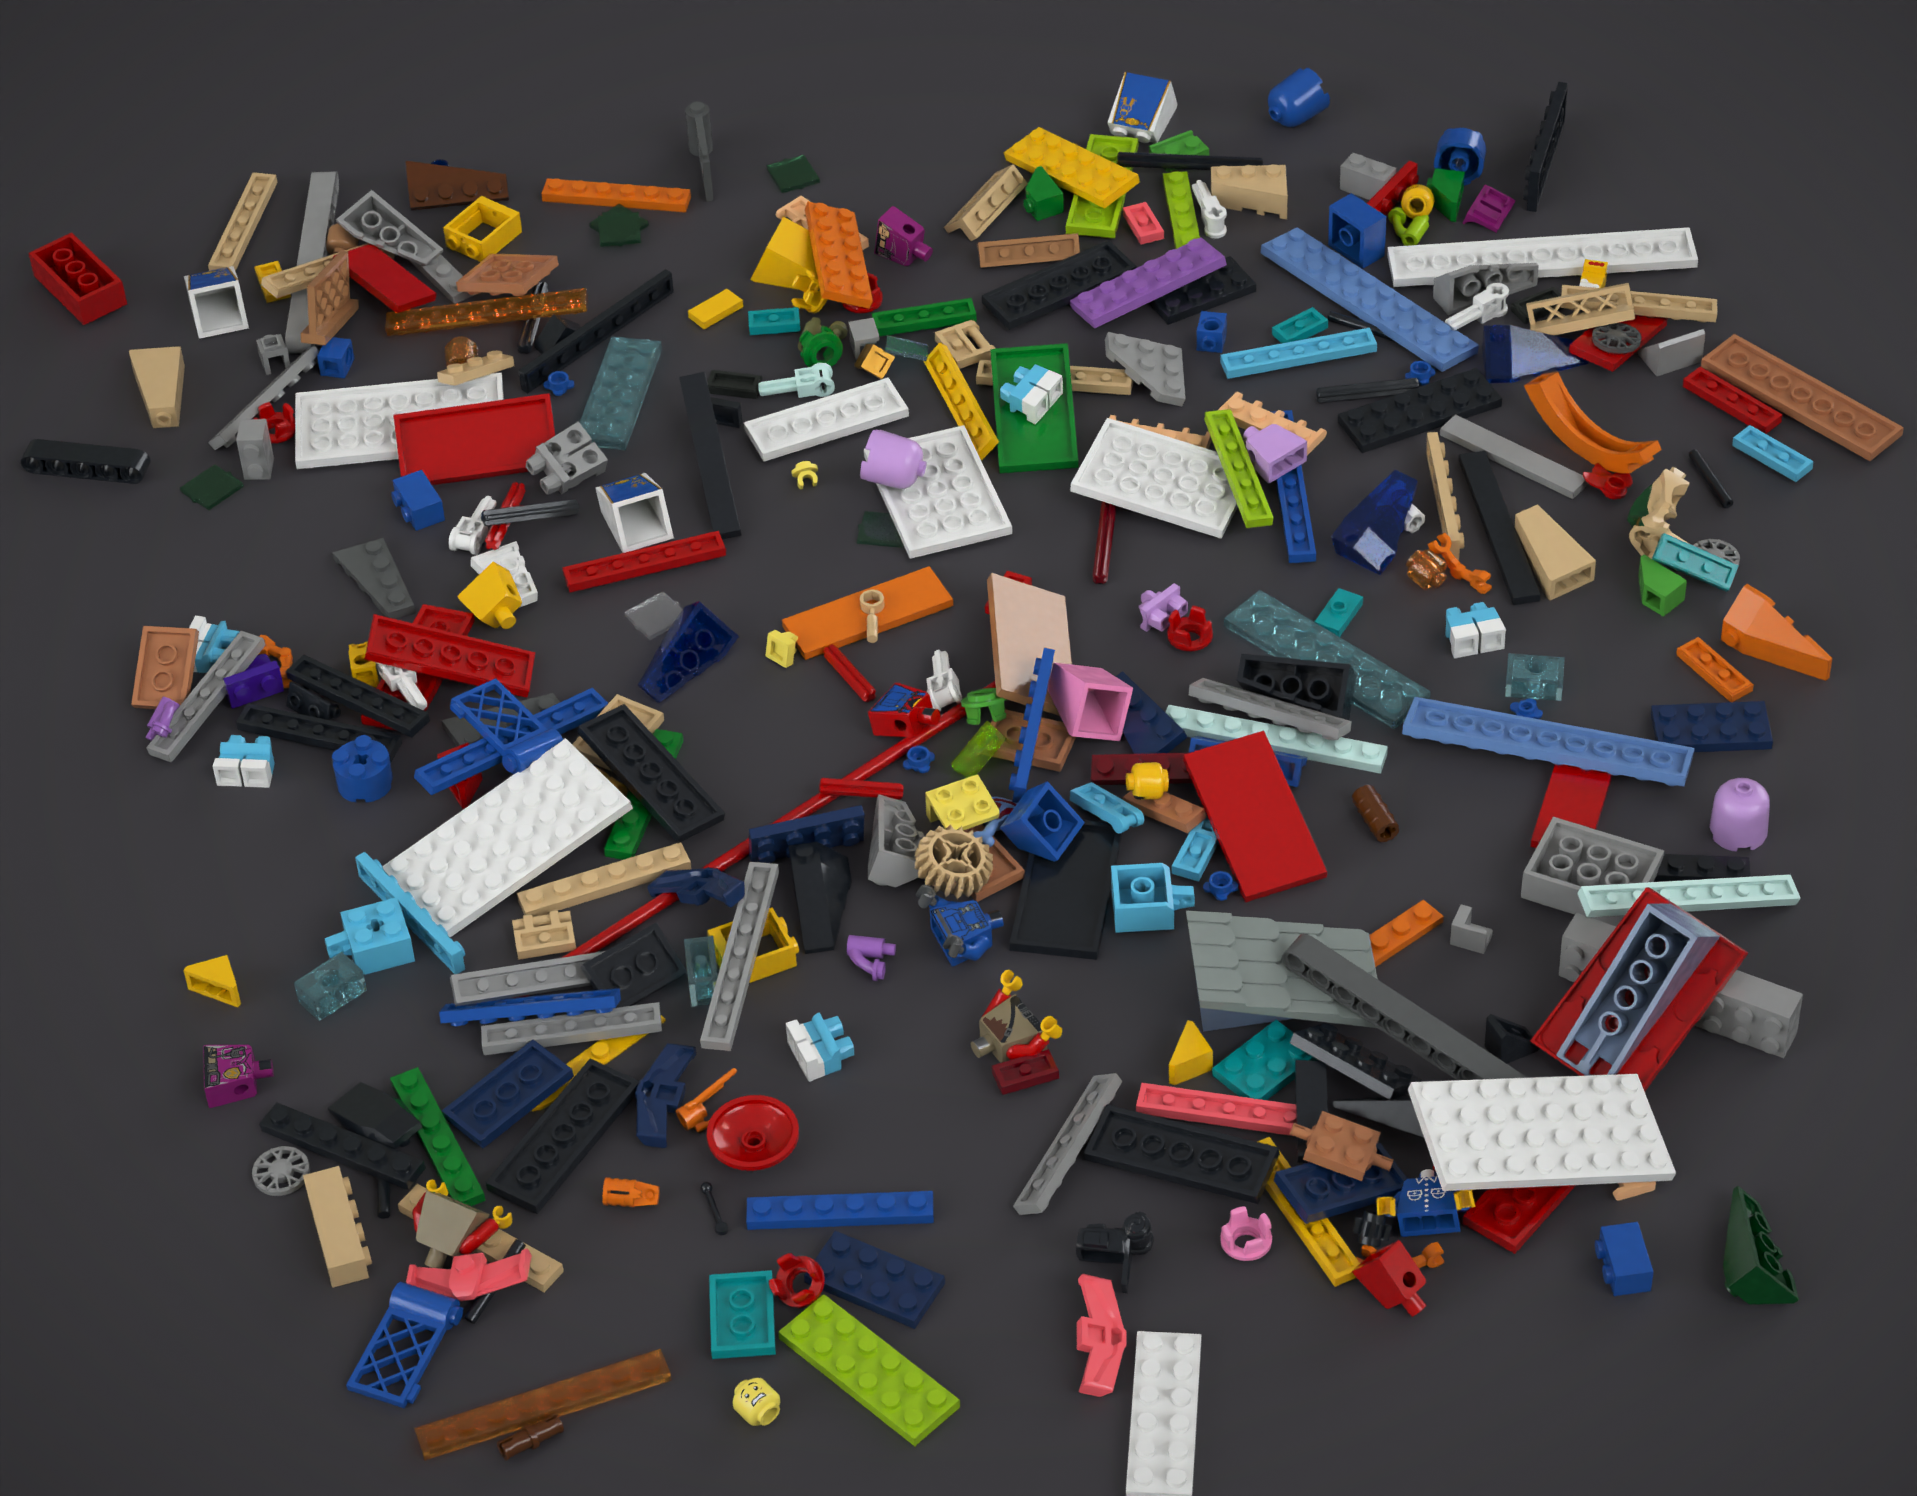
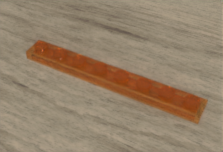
(487, 312)
(535, 1405)

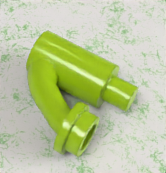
(1415, 230)

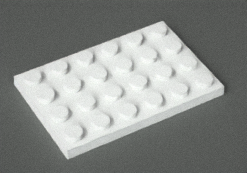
(1157, 478)
(951, 501)

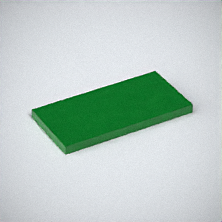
(1052, 440)

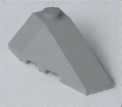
(1456, 289)

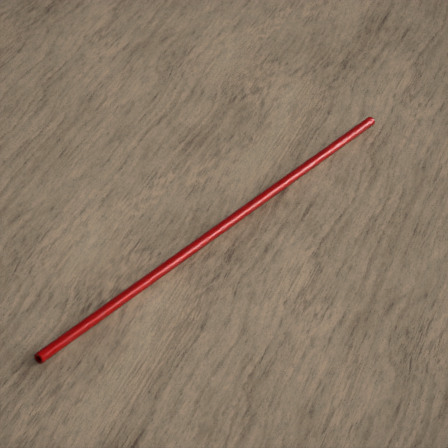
(742, 850)

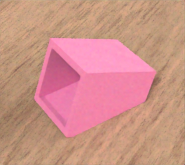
(1090, 701)

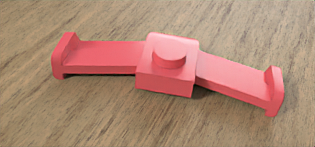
(472, 1275)
(1100, 1336)

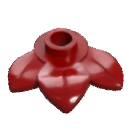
(1611, 485)

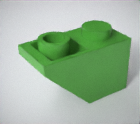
(1659, 586)

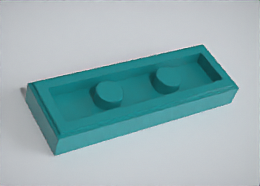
(1695, 562)

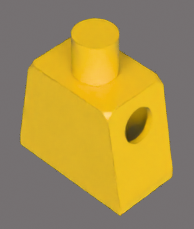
(493, 597)

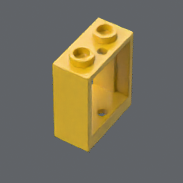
(482, 211)
(768, 963)

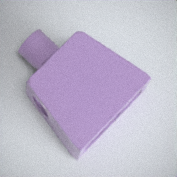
(1274, 450)

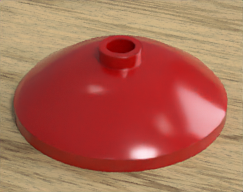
(751, 1122)

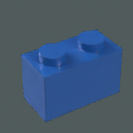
(417, 500)
(1624, 1259)

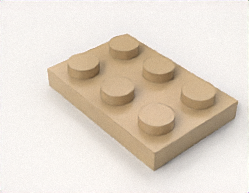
(648, 716)

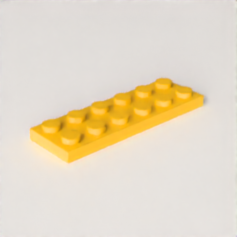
(1072, 167)

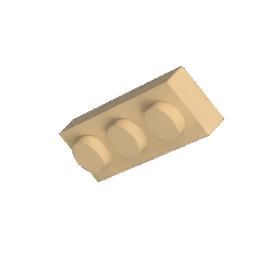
(475, 368)

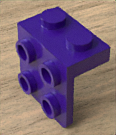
(256, 682)

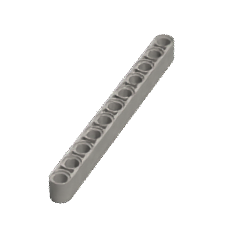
(317, 220)

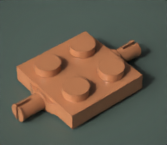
(1342, 1146)

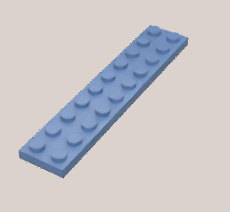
(1369, 299)
(1548, 741)

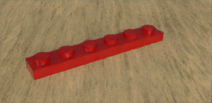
(644, 561)

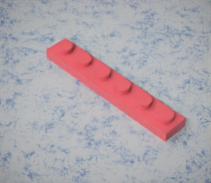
(1216, 1109)

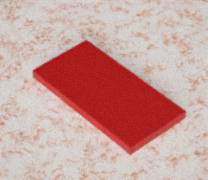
(473, 438)
(1254, 816)

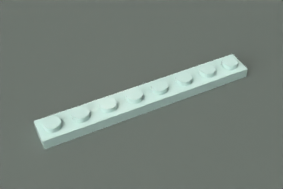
(1338, 752)
(1693, 894)

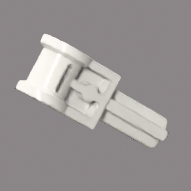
(1211, 211)
(1485, 307)
(471, 532)
(403, 680)
(944, 685)

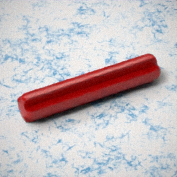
(849, 673)
(860, 788)

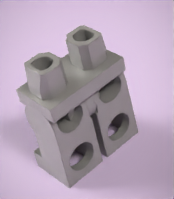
(567, 460)

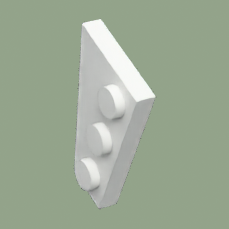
(509, 558)

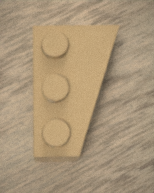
(1251, 187)

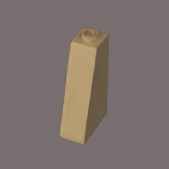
(160, 381)
(1552, 553)

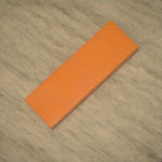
(1714, 669)

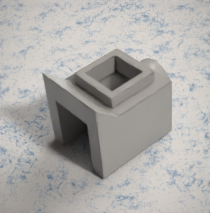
(270, 347)

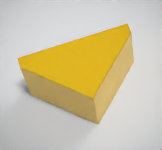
(213, 979)
(1191, 1056)

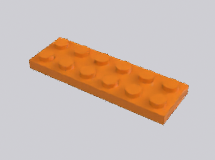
(838, 255)

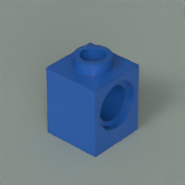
(1211, 331)
(336, 358)

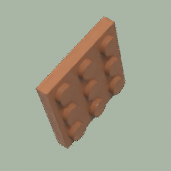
(507, 274)

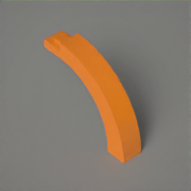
(1581, 433)

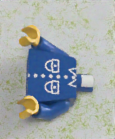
(1425, 1207)

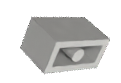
(1364, 176)
(255, 449)

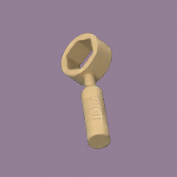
(872, 609)

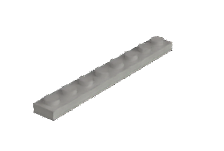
(739, 957)

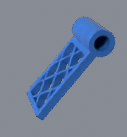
(526, 746)
(415, 1307)

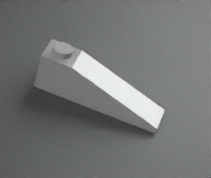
(383, 226)
(893, 843)

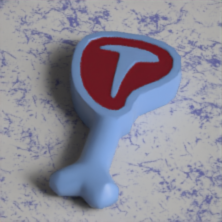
(1005, 807)

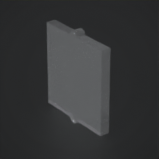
(654, 615)

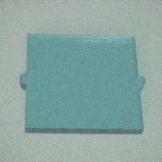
(906, 348)

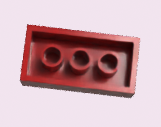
(78, 278)

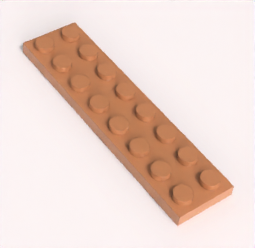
(1802, 397)

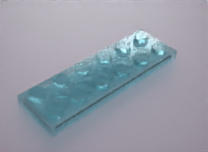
(620, 391)

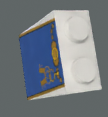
(1142, 108)
(216, 302)
(635, 512)

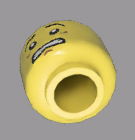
(756, 1402)

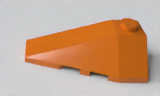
(1763, 633)

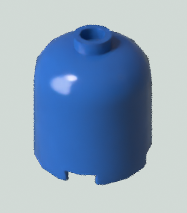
(1297, 98)

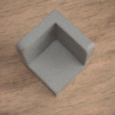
(862, 333)
(1469, 935)

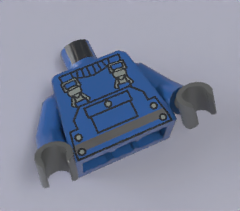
(959, 926)

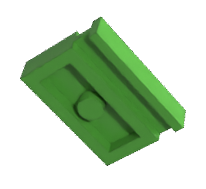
(1180, 144)

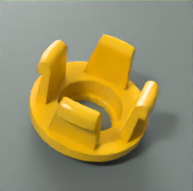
(812, 297)

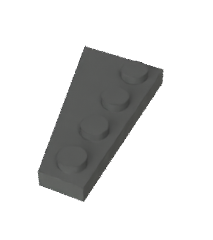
(377, 576)

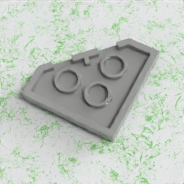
(1150, 363)

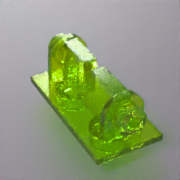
(978, 750)

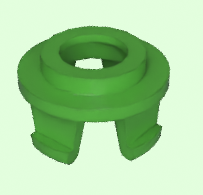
(983, 698)

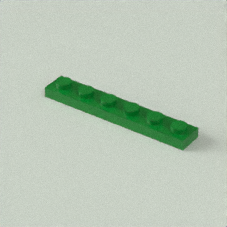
(631, 826)
(438, 1138)

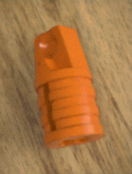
(639, 1193)

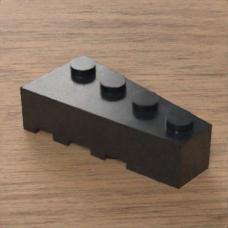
(1305, 683)

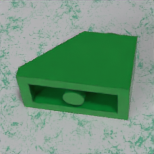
(1447, 191)
(1043, 196)

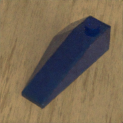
(1521, 352)
(1374, 526)
(688, 649)

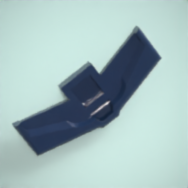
(698, 885)
(661, 1093)

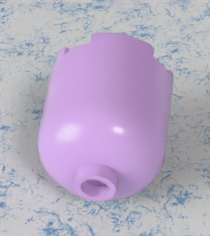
(892, 460)
(1740, 814)

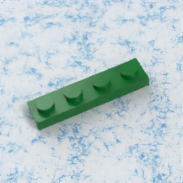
(924, 317)

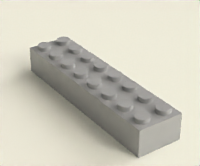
(1744, 1010)

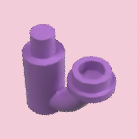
(162, 718)
(861, 946)

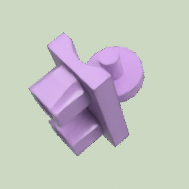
(1158, 607)

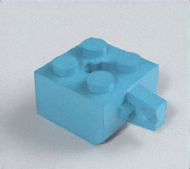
(1146, 898)
(374, 937)

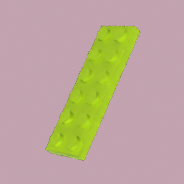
(1088, 217)
(869, 1370)

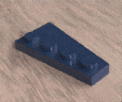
(1147, 725)

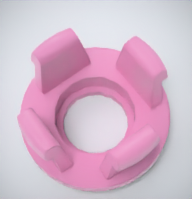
(1241, 1225)

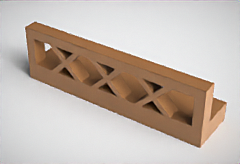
(1027, 250)

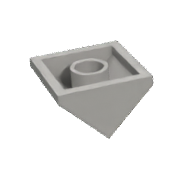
(1674, 353)

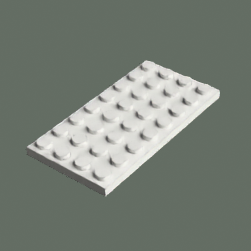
(359, 421)
(508, 837)
(1540, 1132)

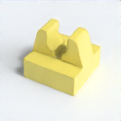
(781, 647)

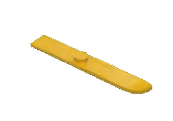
(602, 1052)

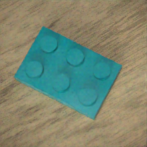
(1261, 1064)
(742, 1315)

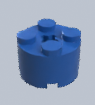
(1461, 151)
(362, 769)

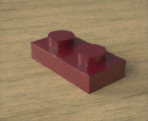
(1025, 1072)

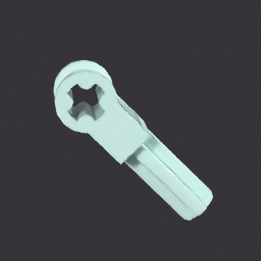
(806, 382)

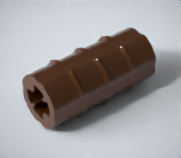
(1375, 813)

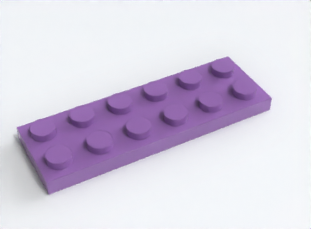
(1147, 282)

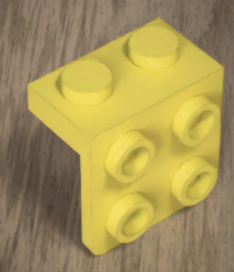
(961, 804)

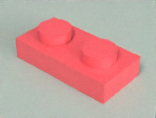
(1143, 223)

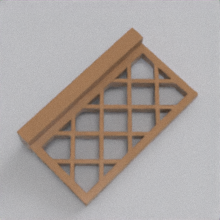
(329, 301)

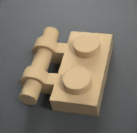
(544, 934)

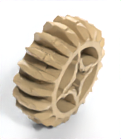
(953, 867)

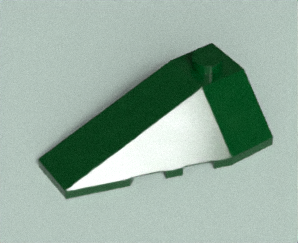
(1752, 1258)

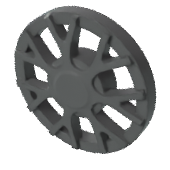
(1616, 338)

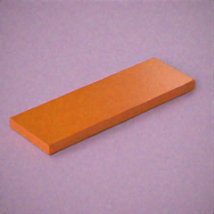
(845, 623)

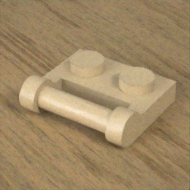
(961, 347)

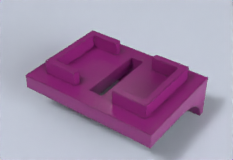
(1490, 208)

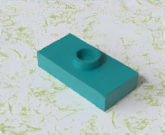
(774, 321)
(1300, 326)
(1339, 611)

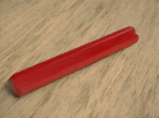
(498, 532)

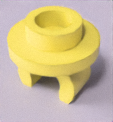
(805, 470)

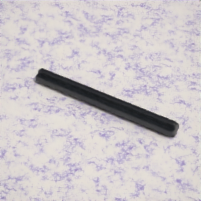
(1179, 161)

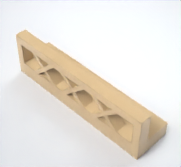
(988, 202)
(1586, 319)

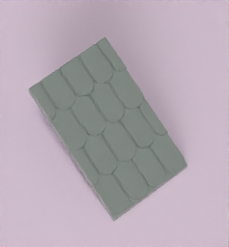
(1244, 975)

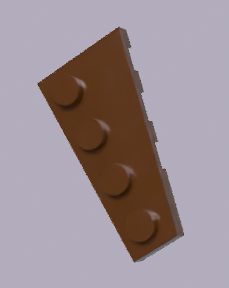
(451, 186)

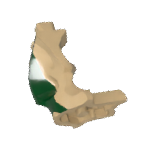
(1655, 507)

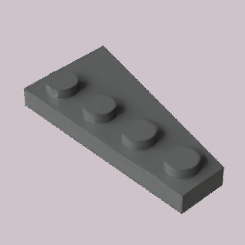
(463, 732)

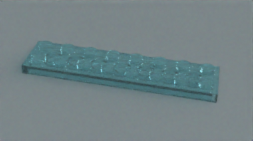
(1291, 635)

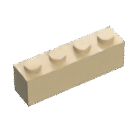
(336, 1226)

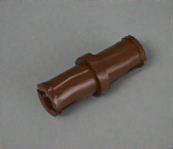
(530, 1436)

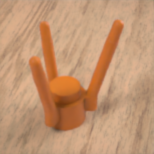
(693, 1112)

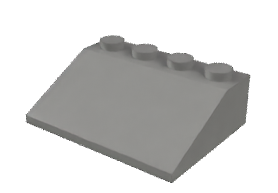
(1584, 856)

